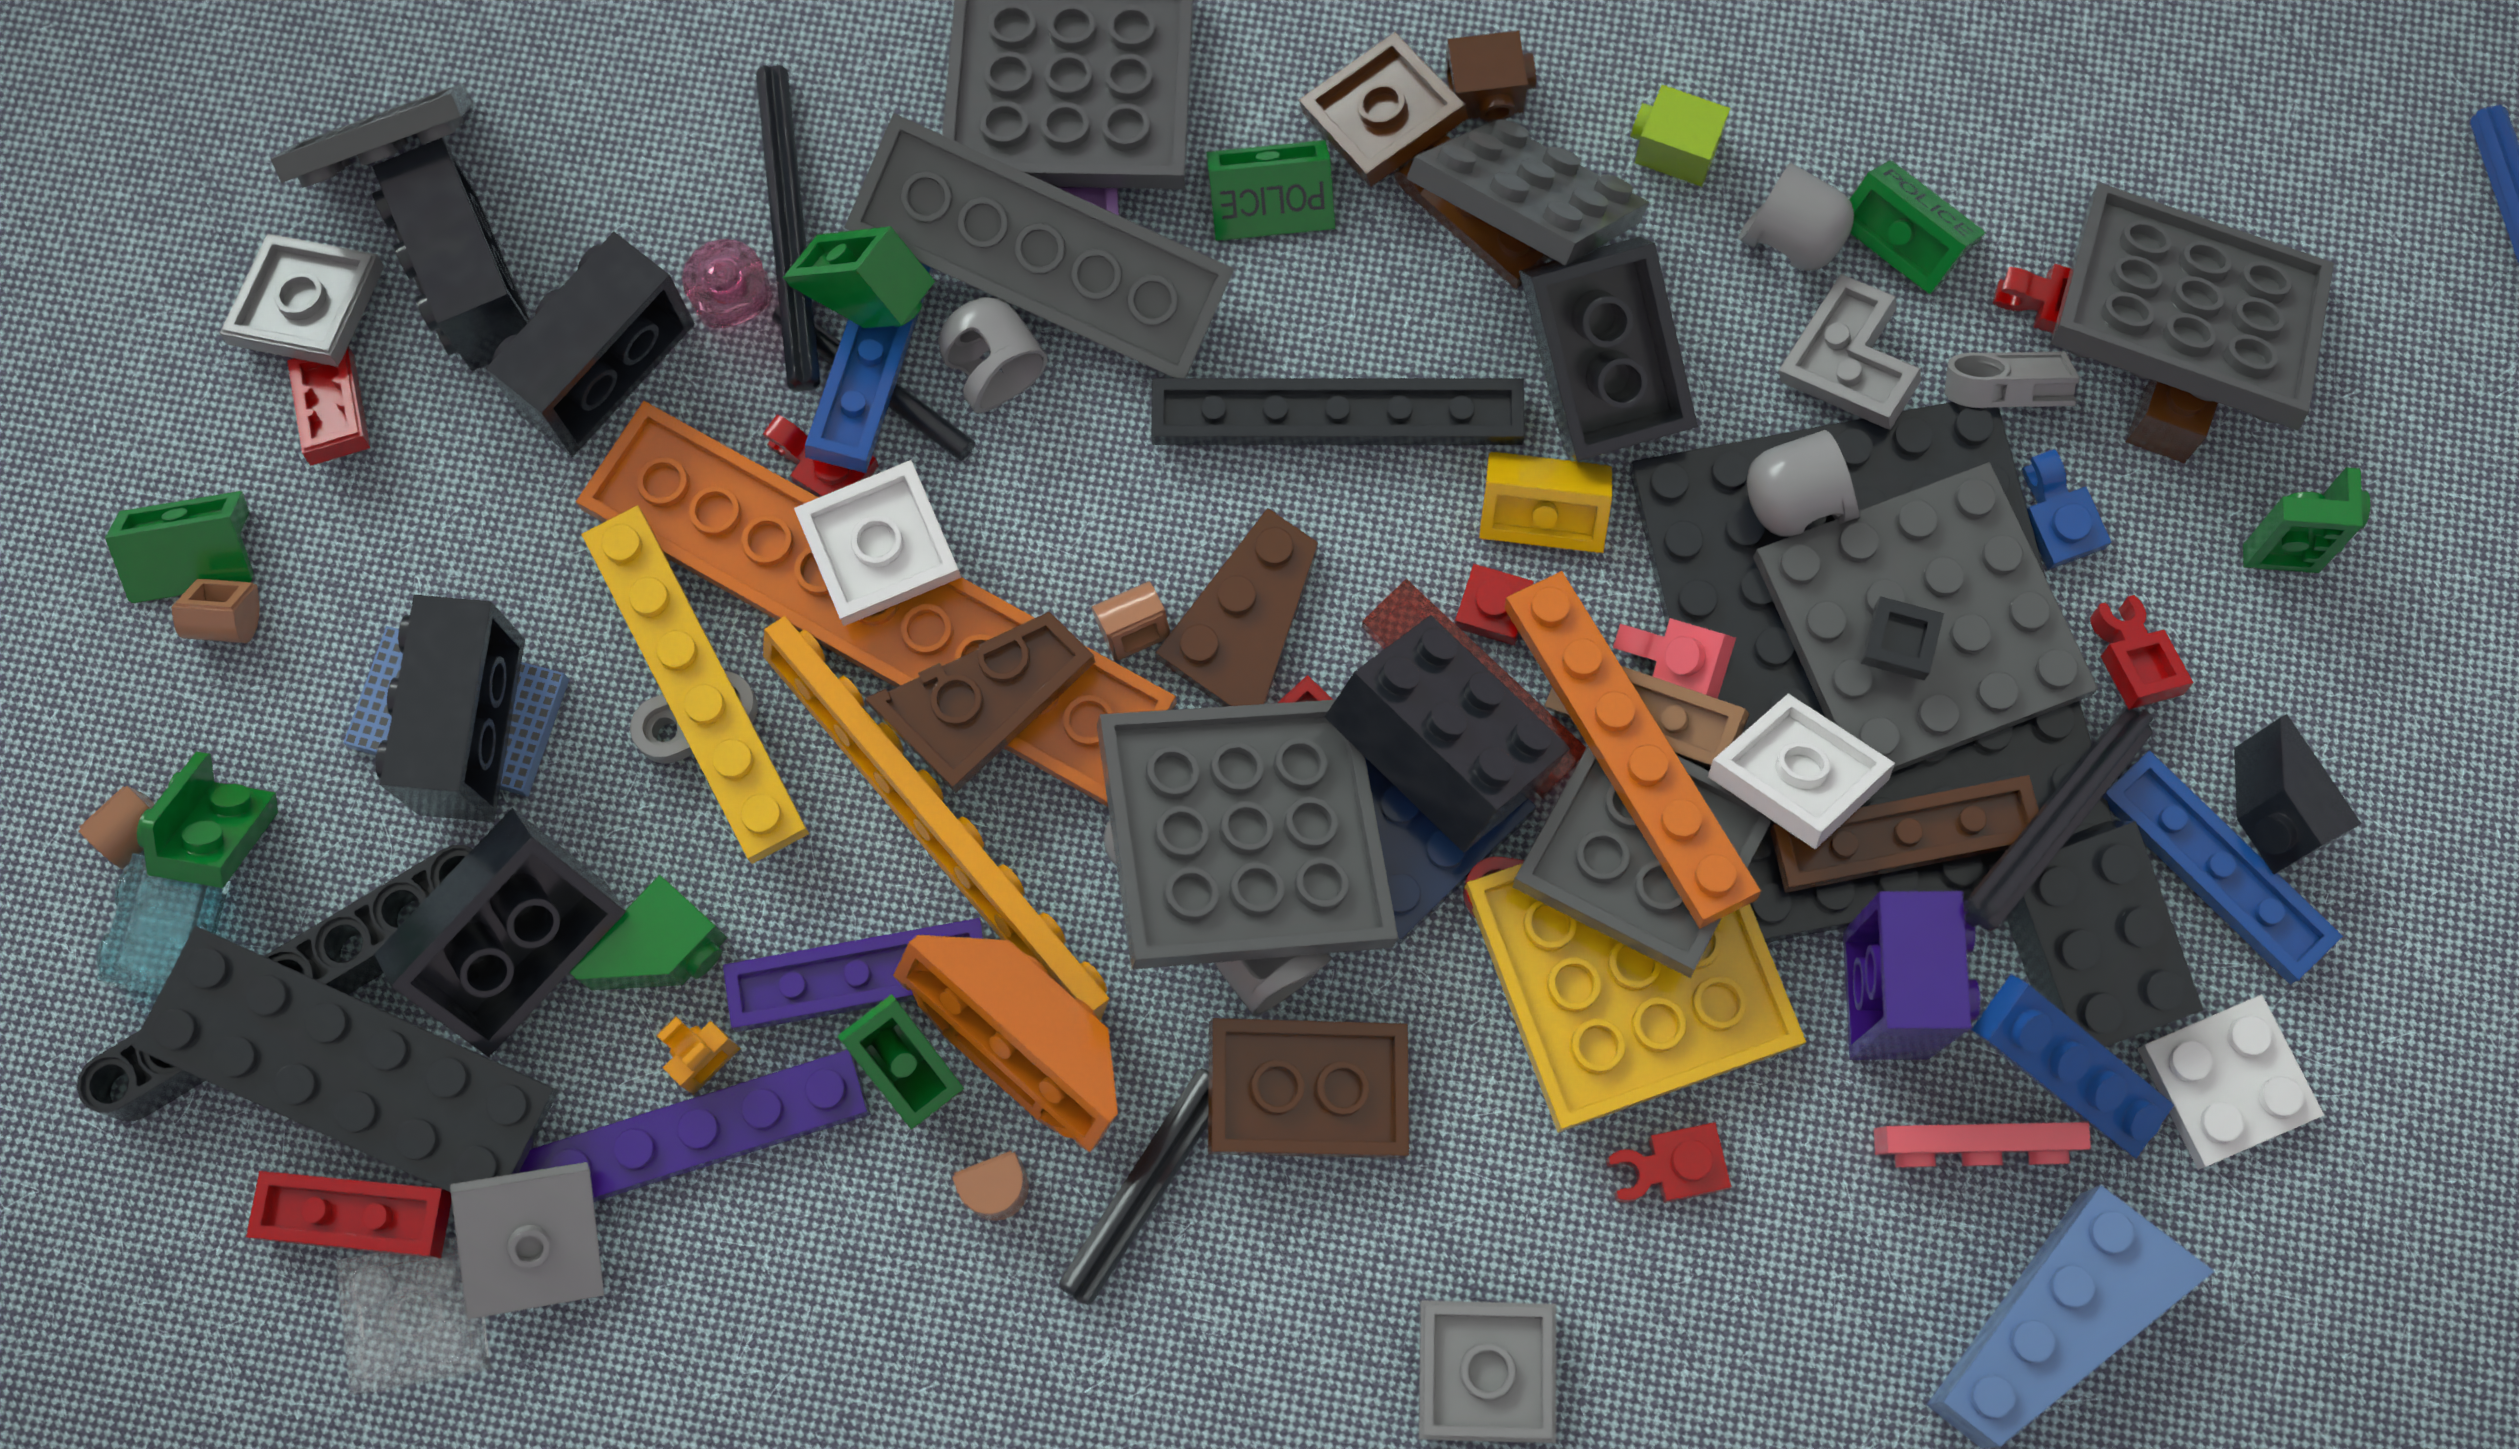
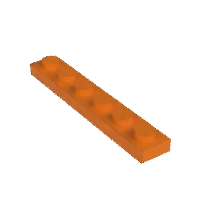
(1632, 750)

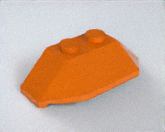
(1017, 1029)

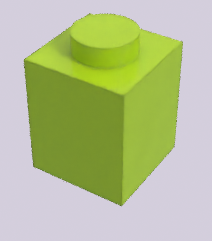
(1679, 134)

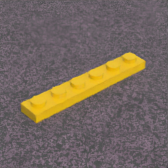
(695, 685)

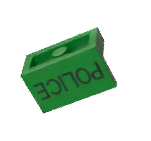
(1271, 190)
(1910, 226)

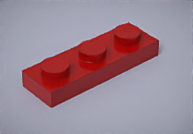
(350, 1214)

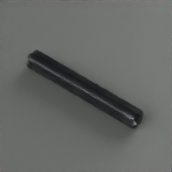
(1139, 1193)

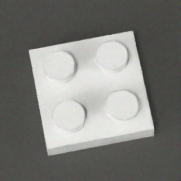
(877, 543)
(1801, 770)
(2230, 1081)

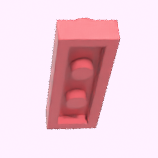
(1982, 1142)

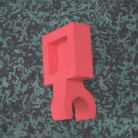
(1684, 656)

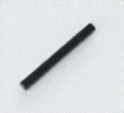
(904, 403)

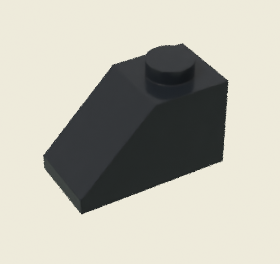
(2287, 796)

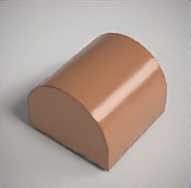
(217, 611)
(1132, 620)
(115, 825)
(994, 1187)

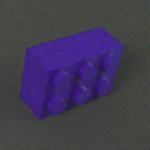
(1909, 975)

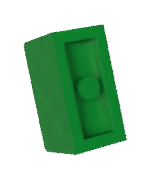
(174, 543)

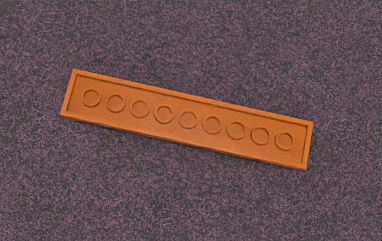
(742, 534)

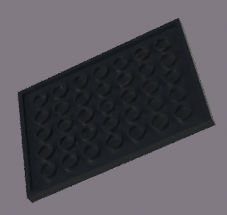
(1705, 574)

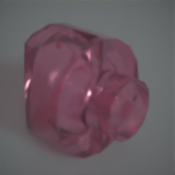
(726, 283)

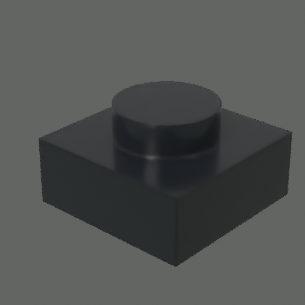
(1902, 638)

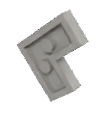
(1837, 356)

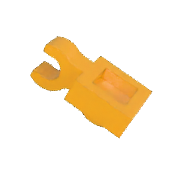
(695, 1052)

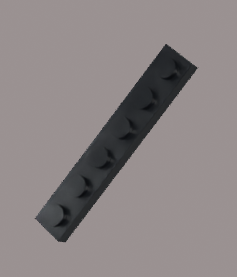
(1337, 411)

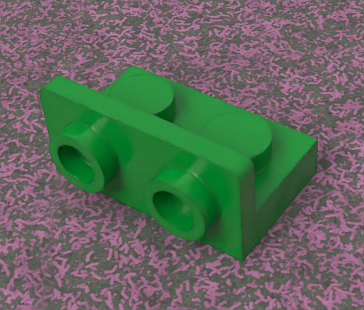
(2309, 527)
(202, 826)

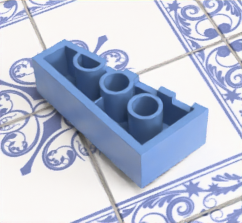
(2068, 1312)

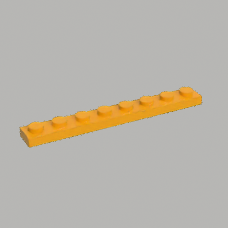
(920, 806)

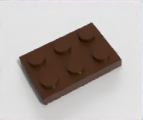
(1308, 1088)

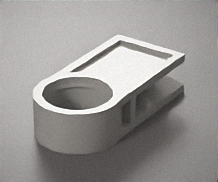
(2011, 379)

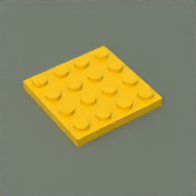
(1617, 1024)

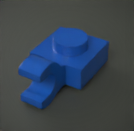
(2062, 521)

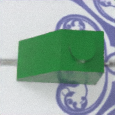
(862, 276)
(653, 944)
(901, 1061)

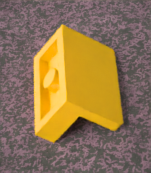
(1546, 502)

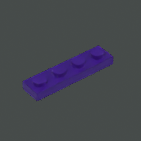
(825, 978)

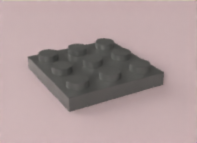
(374, 136)
(1529, 190)
(1605, 875)

